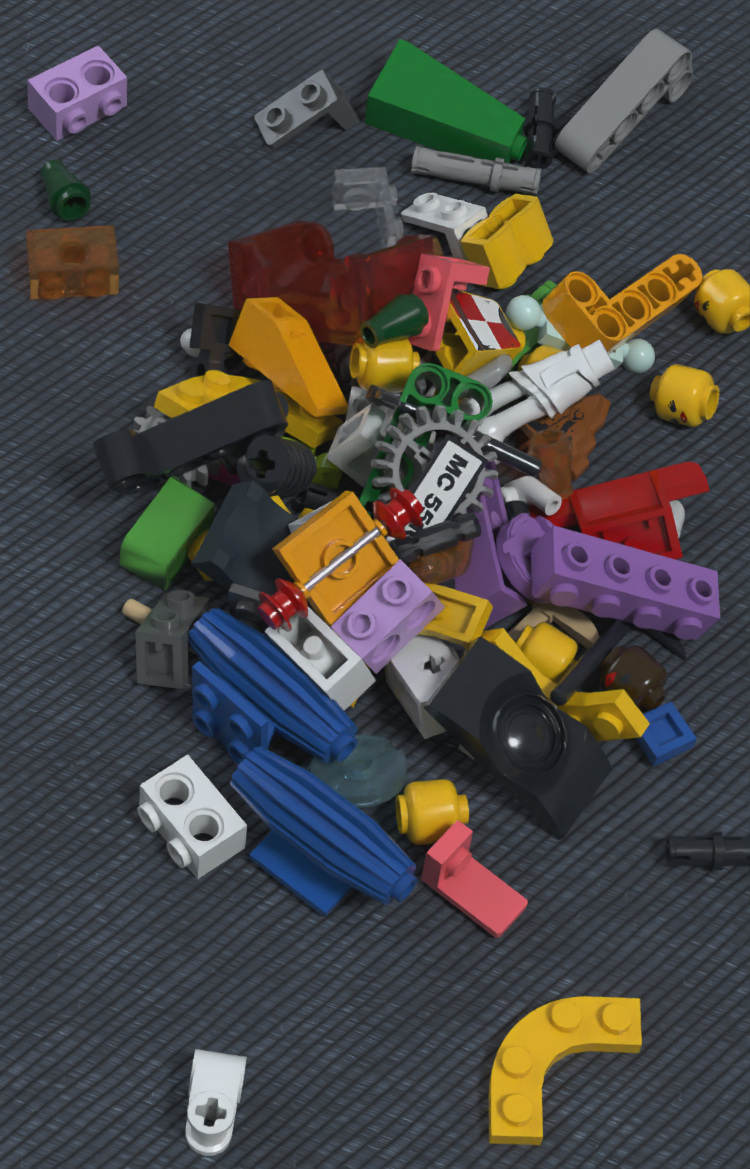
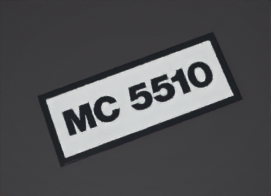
(445, 483)

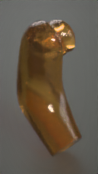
(444, 564)

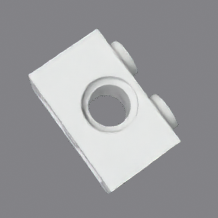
(324, 658)

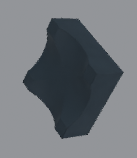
(243, 539)

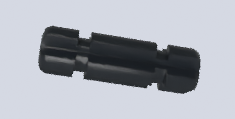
(437, 537)

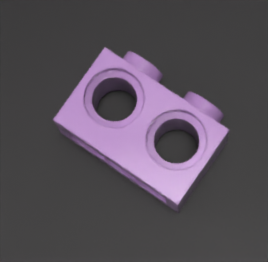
(77, 93)
(388, 616)

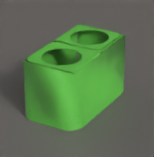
(164, 533)

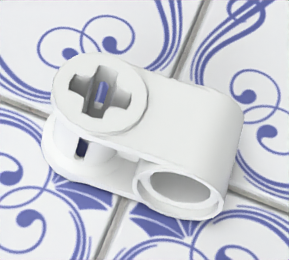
(214, 1096)

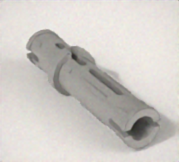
(477, 171)

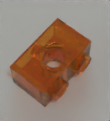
(72, 262)

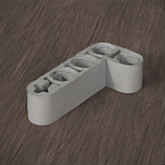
(651, 71)

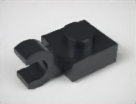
(211, 335)

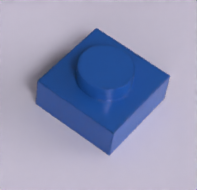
(666, 734)

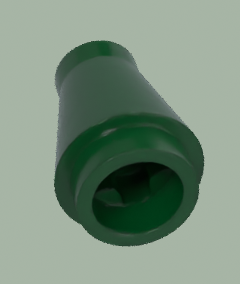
(65, 192)
(397, 320)

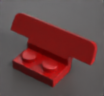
(632, 508)

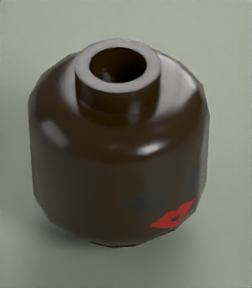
(635, 673)

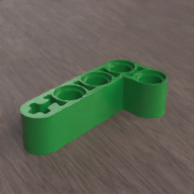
(450, 388)

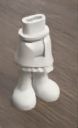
(548, 384)

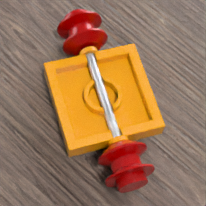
(337, 557)

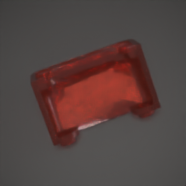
(328, 292)

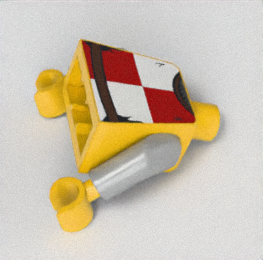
(478, 339)

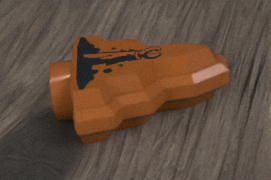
(578, 422)

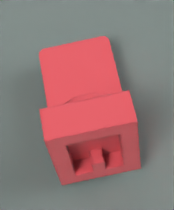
(434, 287)
(469, 884)

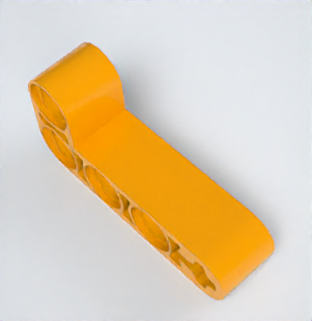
(586, 314)

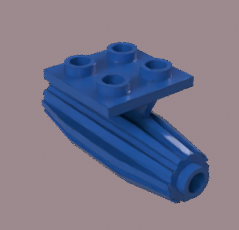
(257, 690)
(319, 837)

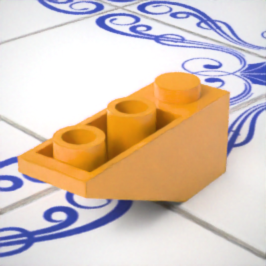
(286, 351)

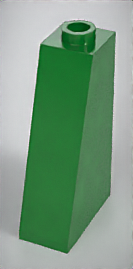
(441, 109)

